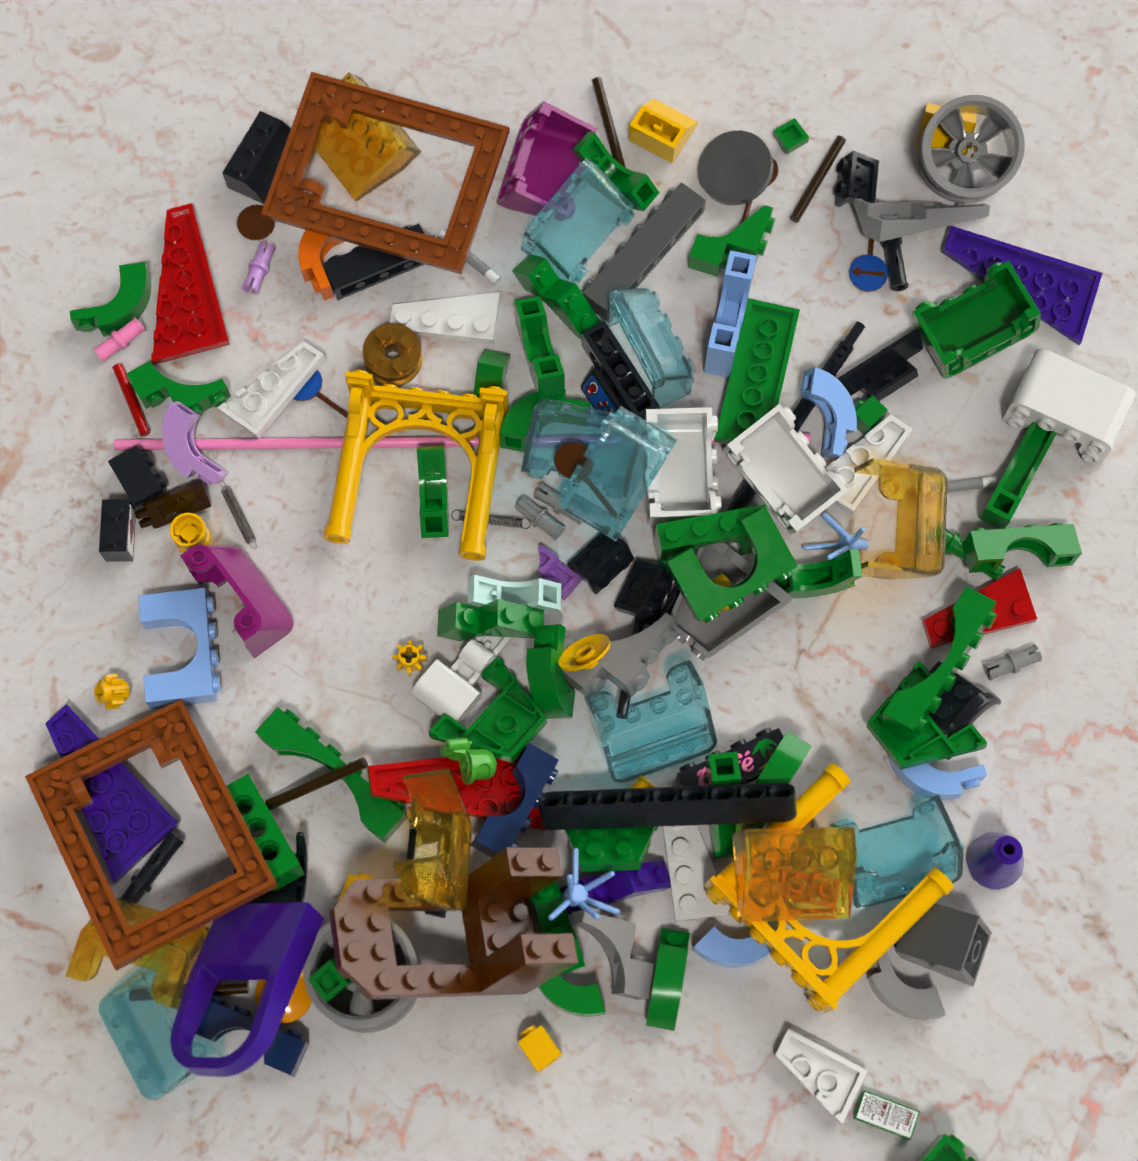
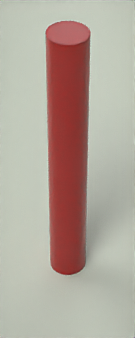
(131, 400)

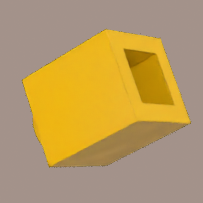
(538, 1047)

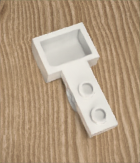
(452, 689)

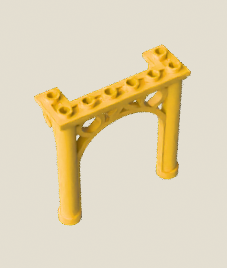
(363, 392)
(870, 947)

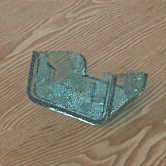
(577, 221)
(902, 851)

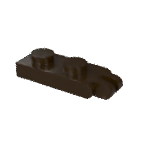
(166, 507)

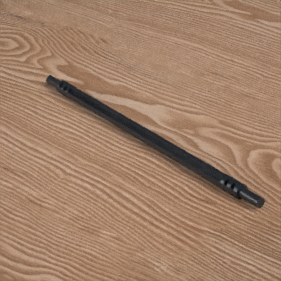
(801, 413)

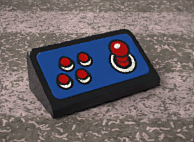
(599, 392)

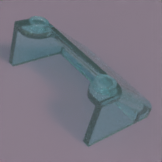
(143, 1036)

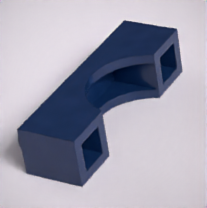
(531, 773)
(285, 1050)

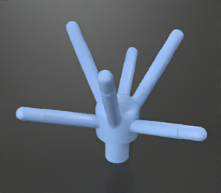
(845, 541)
(577, 894)

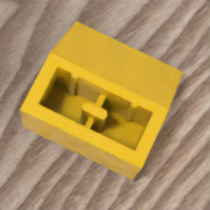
(661, 130)

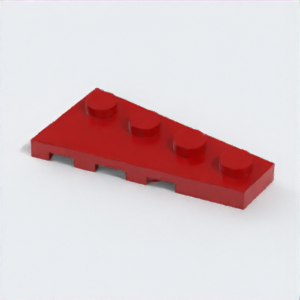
(1012, 610)

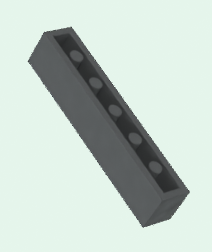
(646, 248)

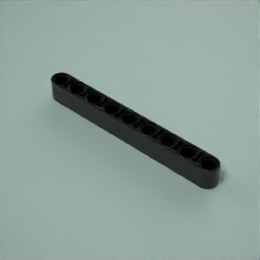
(668, 806)

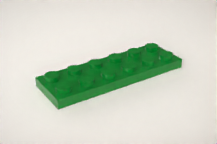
(757, 367)

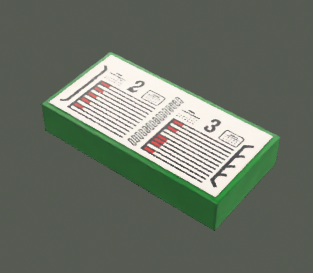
(886, 1115)

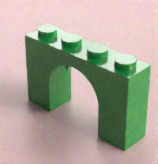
(700, 532)
(770, 561)

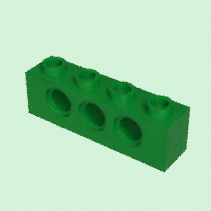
(285, 865)

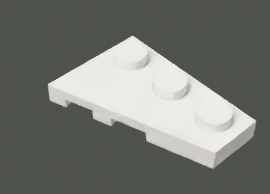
(822, 1072)

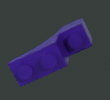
(626, 884)

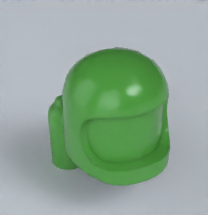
(473, 763)

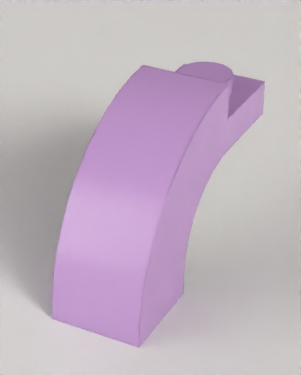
(180, 445)

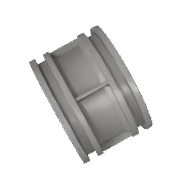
(997, 120)
(361, 1010)

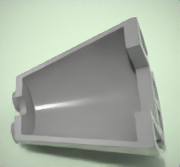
(730, 625)

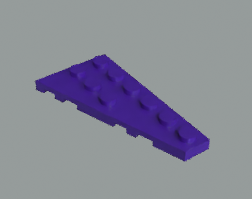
(1057, 287)
(123, 812)

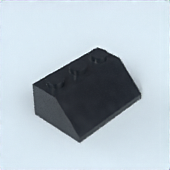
(257, 157)

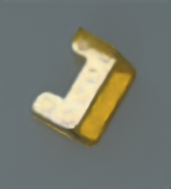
(170, 962)

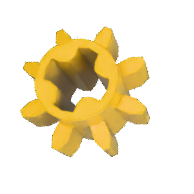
(403, 655)
(111, 691)

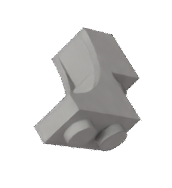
(630, 972)

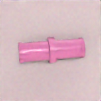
(119, 339)

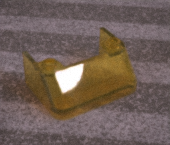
(920, 519)
(442, 842)

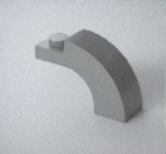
(902, 999)

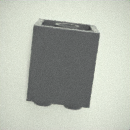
(946, 943)

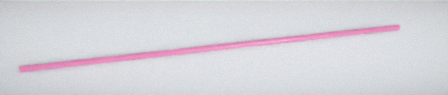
(299, 443)

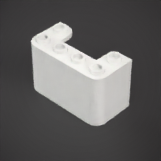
(1071, 402)
(785, 470)
(686, 478)

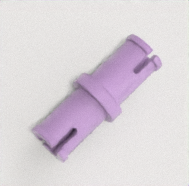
(258, 268)

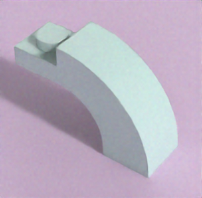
(535, 593)

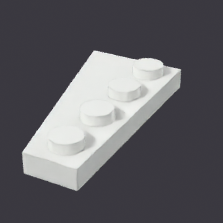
(453, 318)
(269, 395)
(879, 443)
(688, 872)

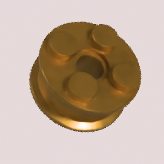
(389, 339)

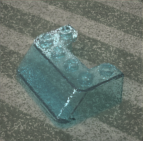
(652, 342)
(657, 729)

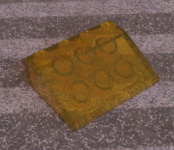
(366, 151)
(794, 873)

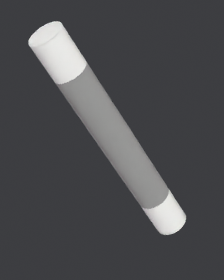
(477, 264)
(970, 484)

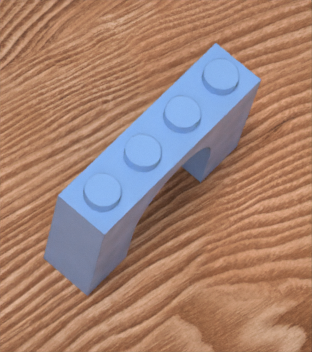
(730, 314)
(197, 680)

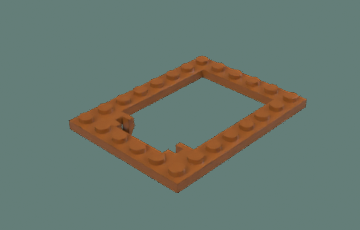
(337, 99)
(62, 792)

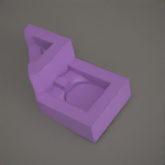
(555, 571)

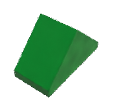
(491, 370)

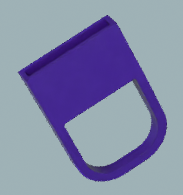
(246, 944)

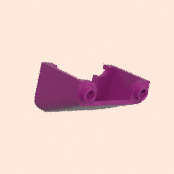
(541, 158)
(264, 617)

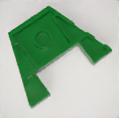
(504, 725)
(932, 743)
(611, 847)

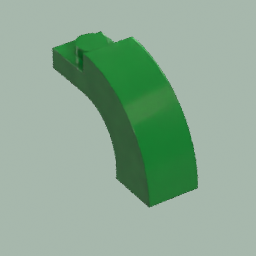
(433, 492)
(824, 577)
(545, 676)
(668, 979)
(573, 999)

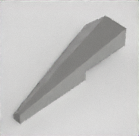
(898, 219)

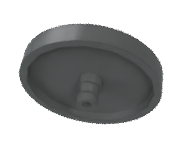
(735, 167)

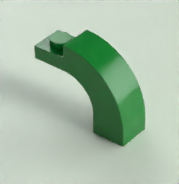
(633, 185)
(128, 303)
(518, 419)
(784, 763)

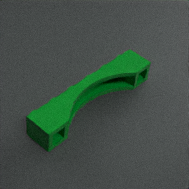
(1017, 476)
(911, 706)
(288, 738)

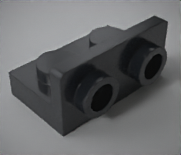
(856, 179)
(601, 561)
(644, 591)

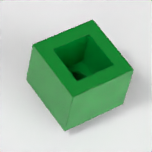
(869, 414)

